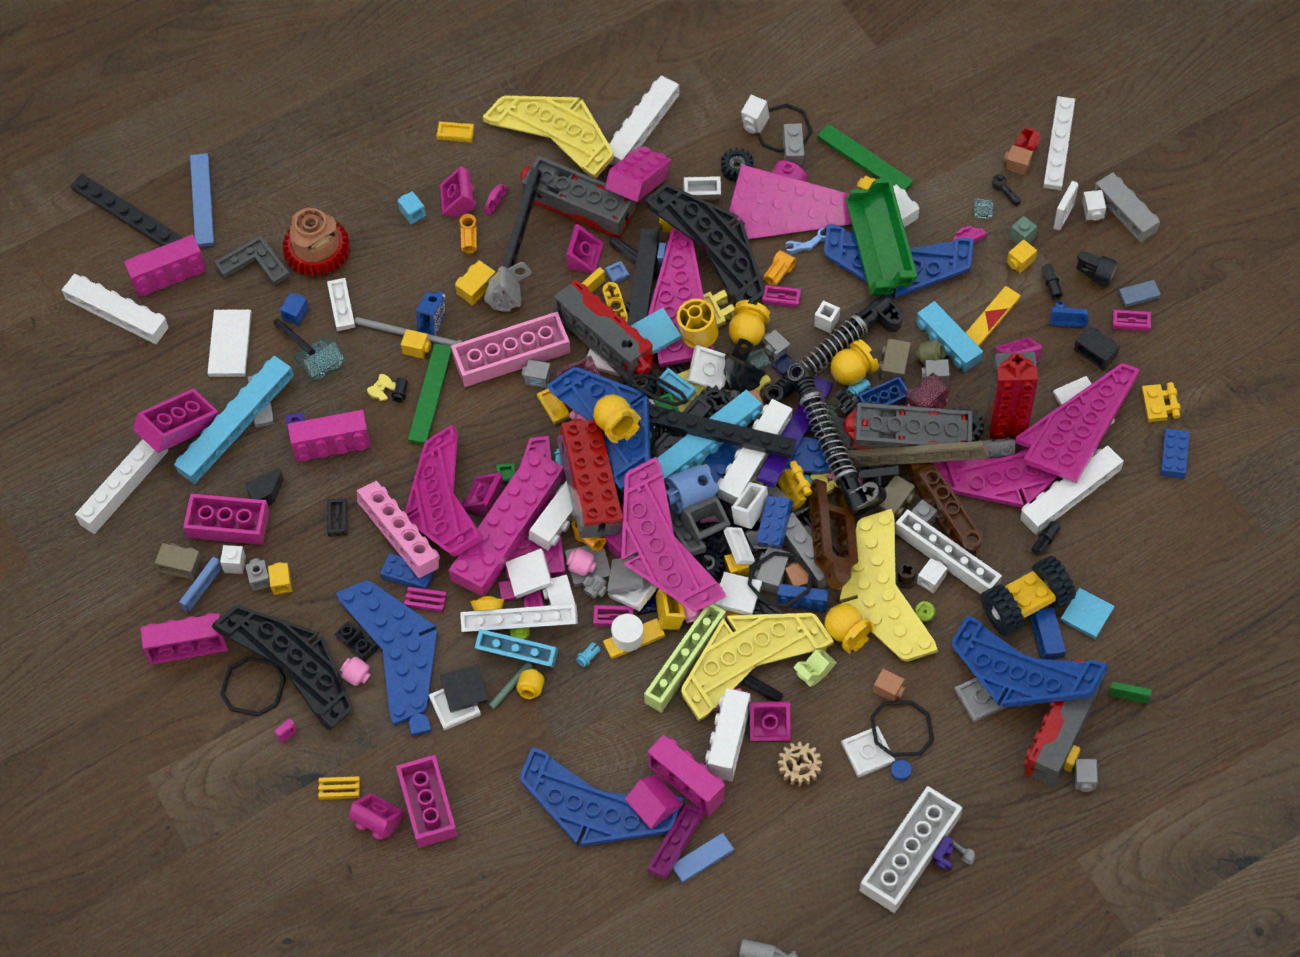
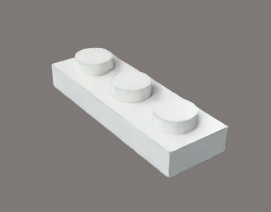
(341, 304)

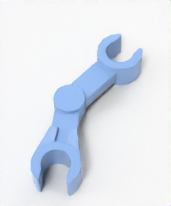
(809, 245)

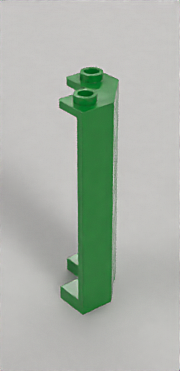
(881, 237)

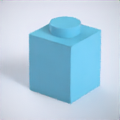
(411, 207)

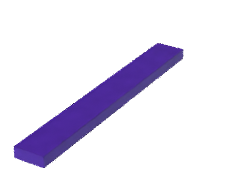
(795, 429)

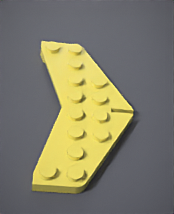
(561, 119)
(878, 596)
(754, 643)

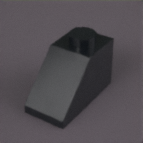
(266, 486)

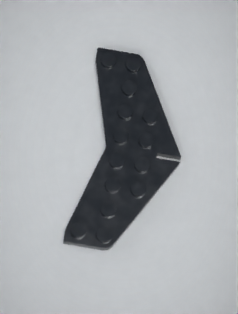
(710, 228)
(289, 647)

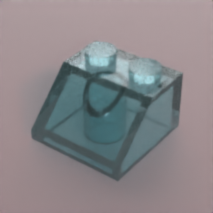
(326, 357)

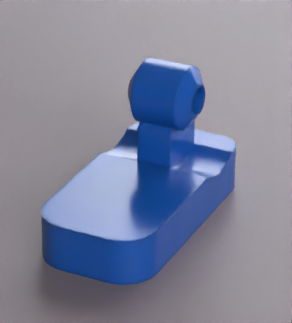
(1068, 316)

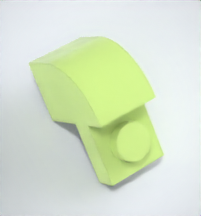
(815, 668)

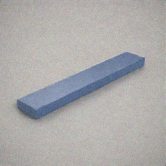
(202, 200)

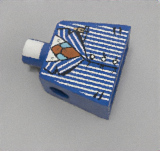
(434, 307)

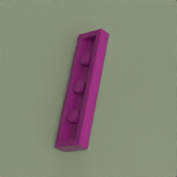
(675, 841)

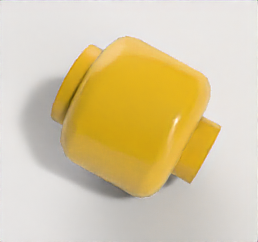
(530, 683)

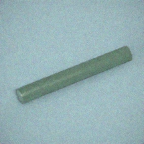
(508, 687)

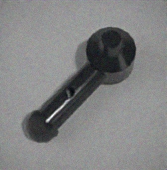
(999, 184)

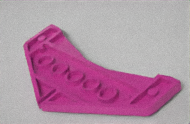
(996, 479)
(432, 497)
(651, 534)

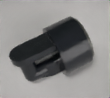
(1104, 267)

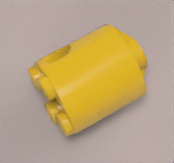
(697, 323)

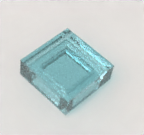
(983, 208)
(759, 359)

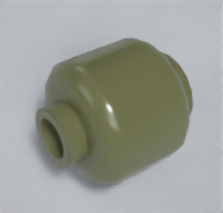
(930, 350)

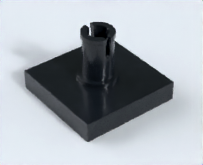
(877, 472)

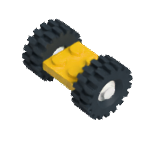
(1012, 603)

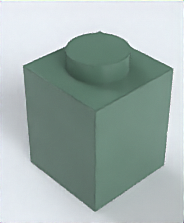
(1023, 230)

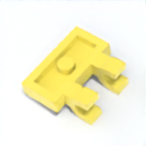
(720, 299)

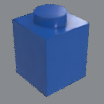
(294, 308)

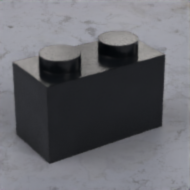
(1096, 347)

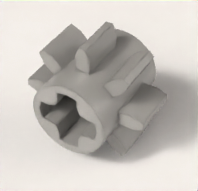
(594, 586)

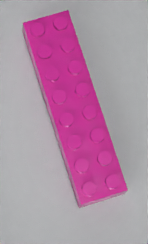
(508, 523)

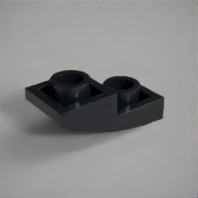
(355, 641)

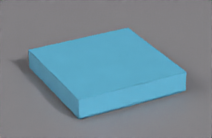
(658, 330)
(1087, 613)

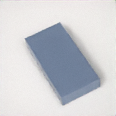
(1139, 293)

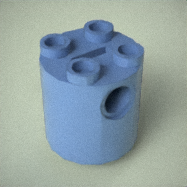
(690, 487)

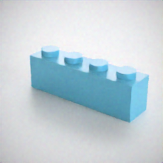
(957, 343)
(516, 648)

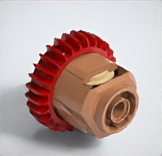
(315, 243)

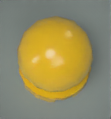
(748, 322)
(852, 364)
(616, 418)
(847, 626)

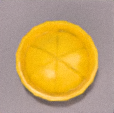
(487, 603)

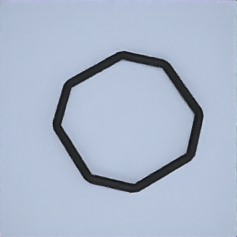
(794, 108)
(685, 400)
(776, 603)
(248, 711)
(902, 753)

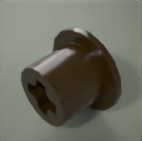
(906, 575)

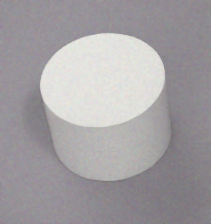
(627, 632)

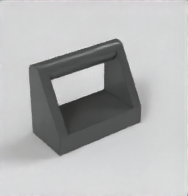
(700, 511)

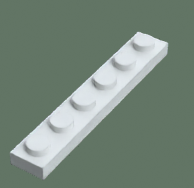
(1059, 143)
(519, 617)

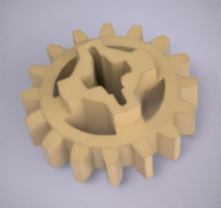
(793, 757)

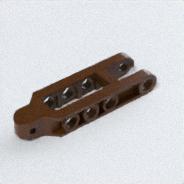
(961, 525)
(835, 568)

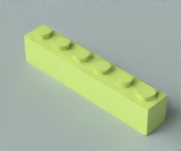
(683, 658)

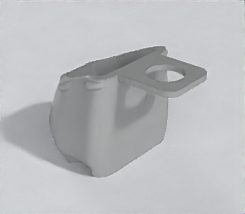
(504, 288)

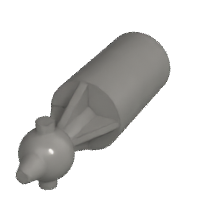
(757, 949)

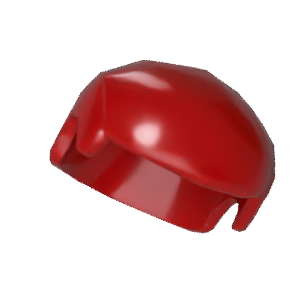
(1028, 139)

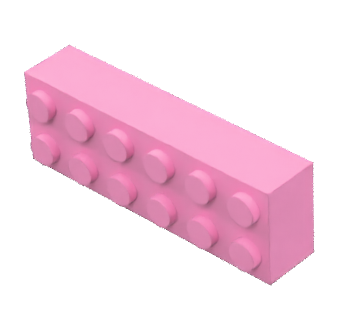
(510, 349)

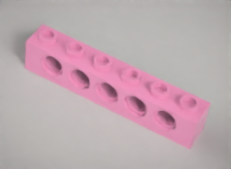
(398, 529)

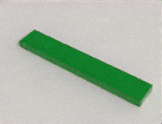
(862, 157)
(430, 394)

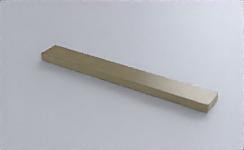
(918, 454)

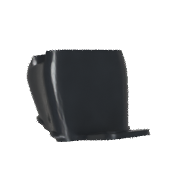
(739, 372)

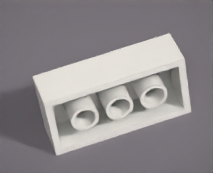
(728, 734)

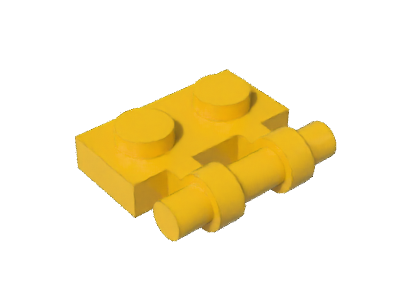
(1154, 402)
(790, 486)

